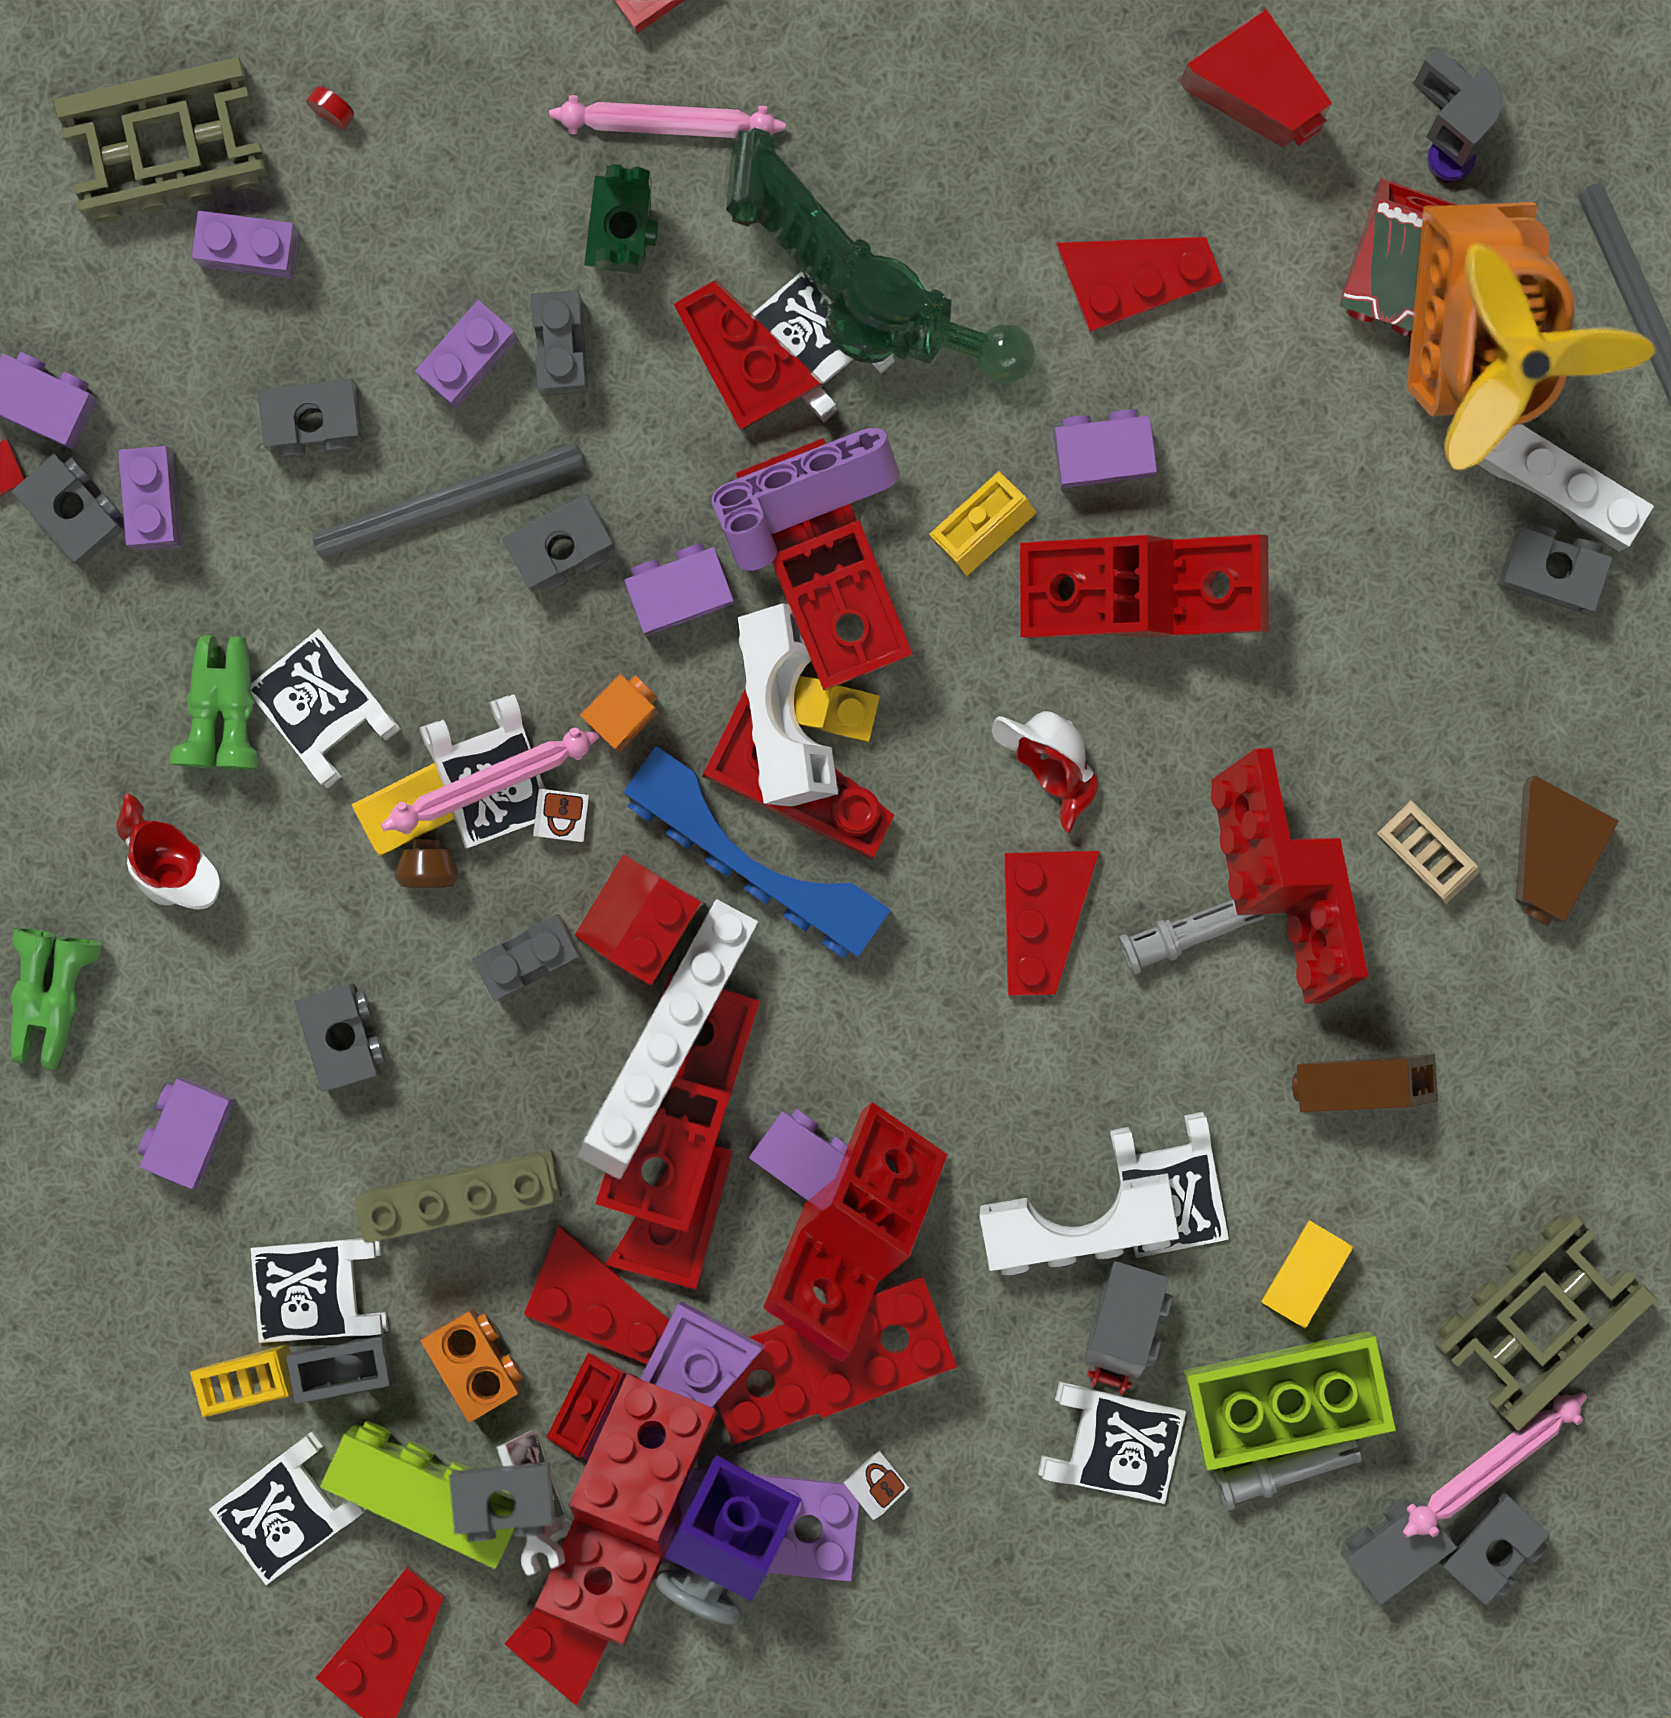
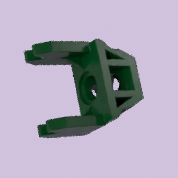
(618, 196)

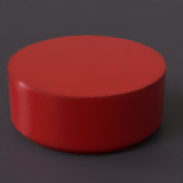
(330, 107)
(855, 811)

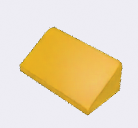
(983, 523)
(377, 808)
(1307, 1274)

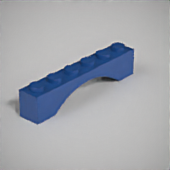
(674, 795)

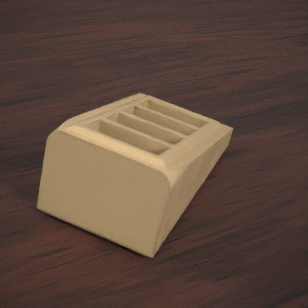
(1458, 881)

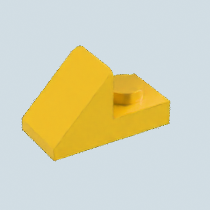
(835, 710)

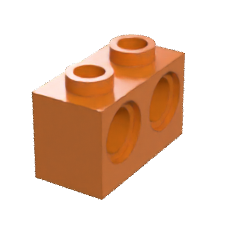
(621, 711)
(461, 1369)

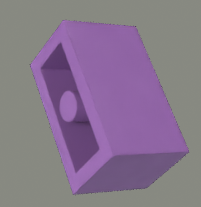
(245, 244)
(466, 354)
(42, 402)
(1104, 449)
(150, 498)
(679, 589)
(185, 1132)
(799, 1154)

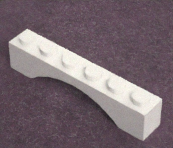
(667, 1039)

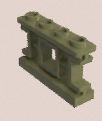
(153, 100)
(457, 1196)
(1572, 1350)

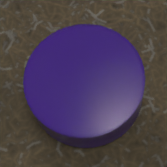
(1446, 168)

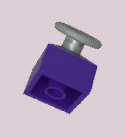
(726, 1541)

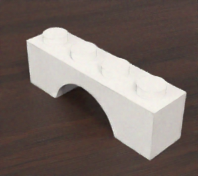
(1569, 484)
(789, 762)
(1021, 1236)

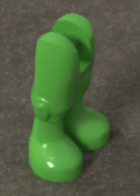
(213, 692)
(51, 1009)

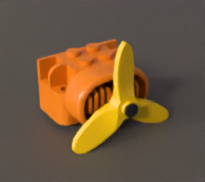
(1498, 326)

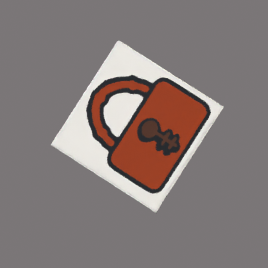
(561, 815)
(876, 1485)

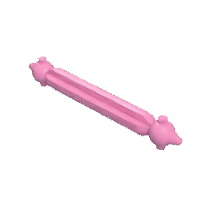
(663, 119)
(489, 781)
(1494, 1465)

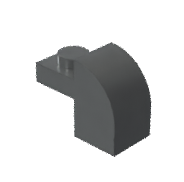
(1467, 104)

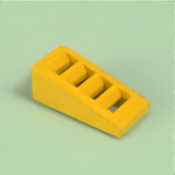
(279, 1368)

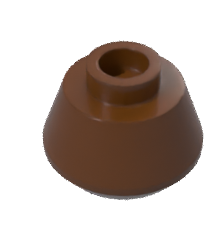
(426, 866)

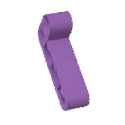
(801, 490)

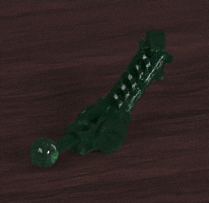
(870, 299)

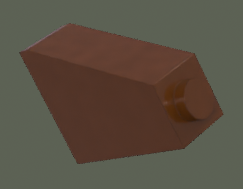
(1557, 849)
(1366, 1083)

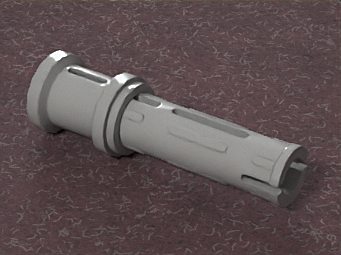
(1169, 939)
(1265, 1476)

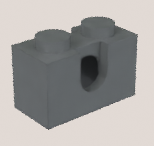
(557, 365)
(283, 407)
(43, 497)
(530, 544)
(1527, 572)
(542, 944)
(319, 1016)
(319, 1367)
(527, 1483)
(1498, 1520)

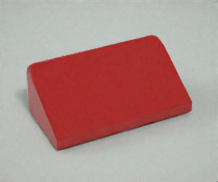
(587, 1406)

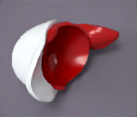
(1063, 771)
(165, 860)

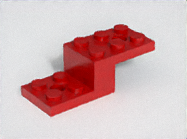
(830, 574)
(1144, 586)
(1288, 876)
(686, 1122)
(855, 1231)
(816, 1382)
(625, 1510)

